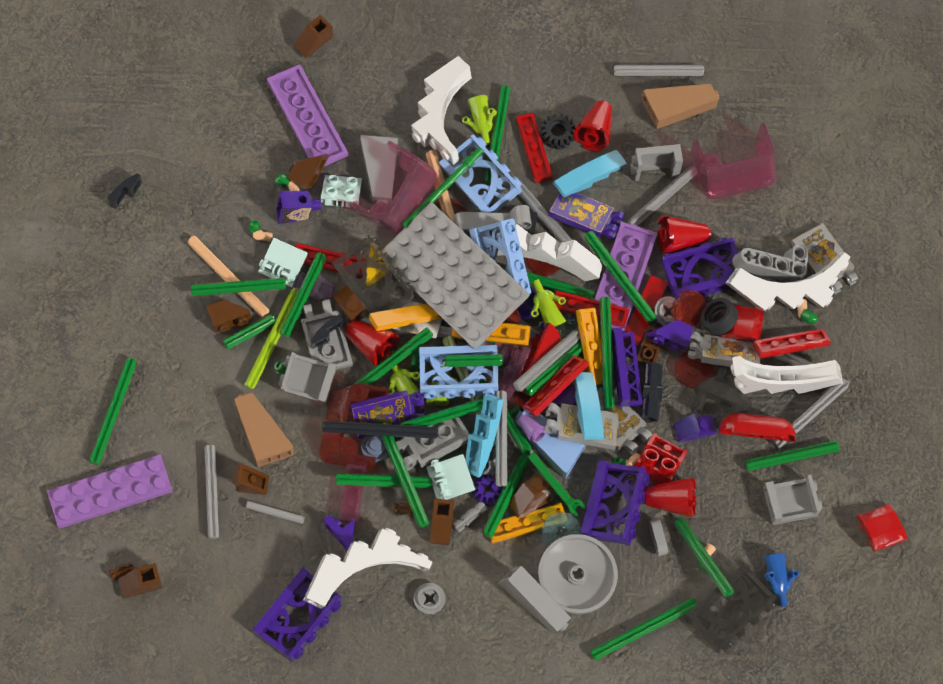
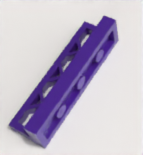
(621, 368)

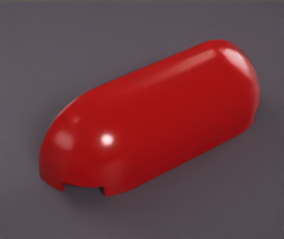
(541, 345)
(758, 427)

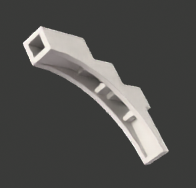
(440, 90)
(566, 255)
(791, 294)
(802, 378)
(383, 551)

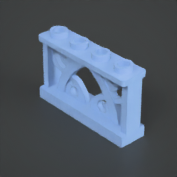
(483, 201)
(507, 243)
(453, 389)

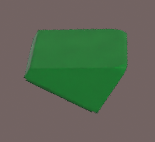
(415, 361)

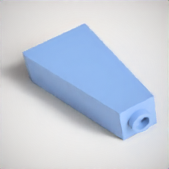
(558, 453)

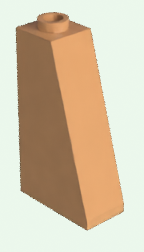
(678, 103)
(263, 434)

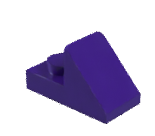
(694, 428)
(343, 535)

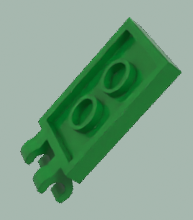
(572, 503)

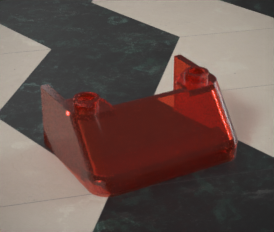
(334, 446)

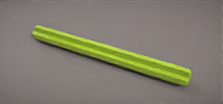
(270, 342)

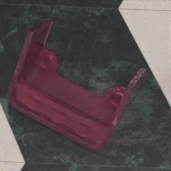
(739, 176)
(410, 195)

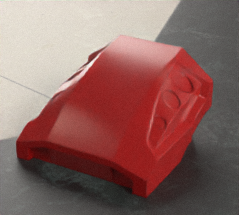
(747, 326)
(661, 459)
(882, 527)

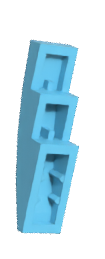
(590, 172)
(588, 407)
(484, 435)

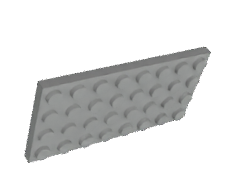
(455, 275)

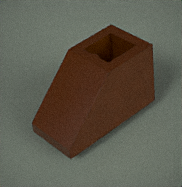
(314, 36)
(227, 315)
(442, 521)
(140, 581)

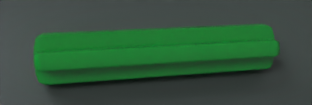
(249, 331)
(473, 360)

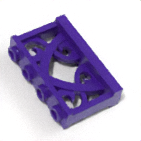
(694, 255)
(601, 481)
(270, 623)

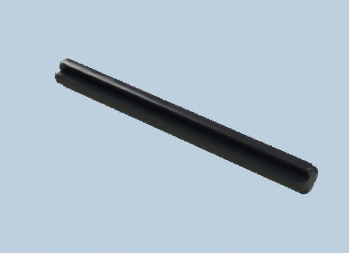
(379, 429)

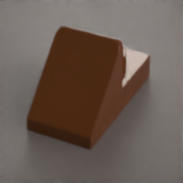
(250, 480)

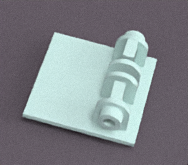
(341, 189)
(282, 261)
(450, 477)

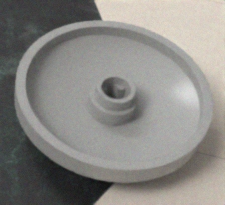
(578, 573)

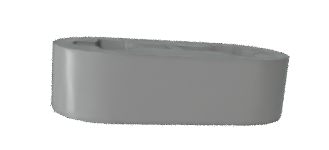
(658, 537)

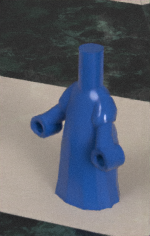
(778, 576)

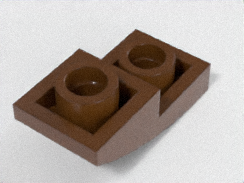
(649, 350)

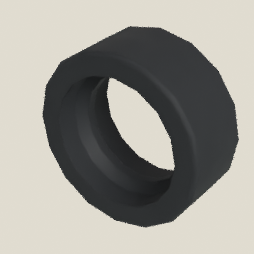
(724, 324)

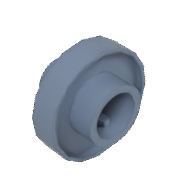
(374, 447)

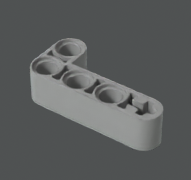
(472, 220)
(751, 260)

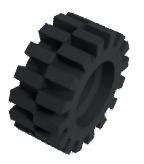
(554, 140)

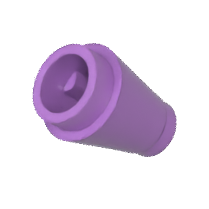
(532, 429)

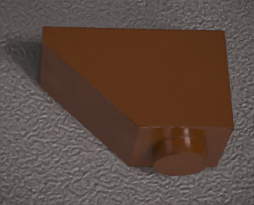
(307, 171)
(350, 304)
(530, 496)

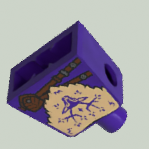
(295, 206)

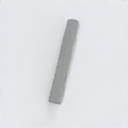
(275, 512)

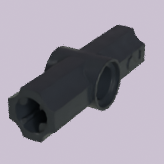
(652, 392)

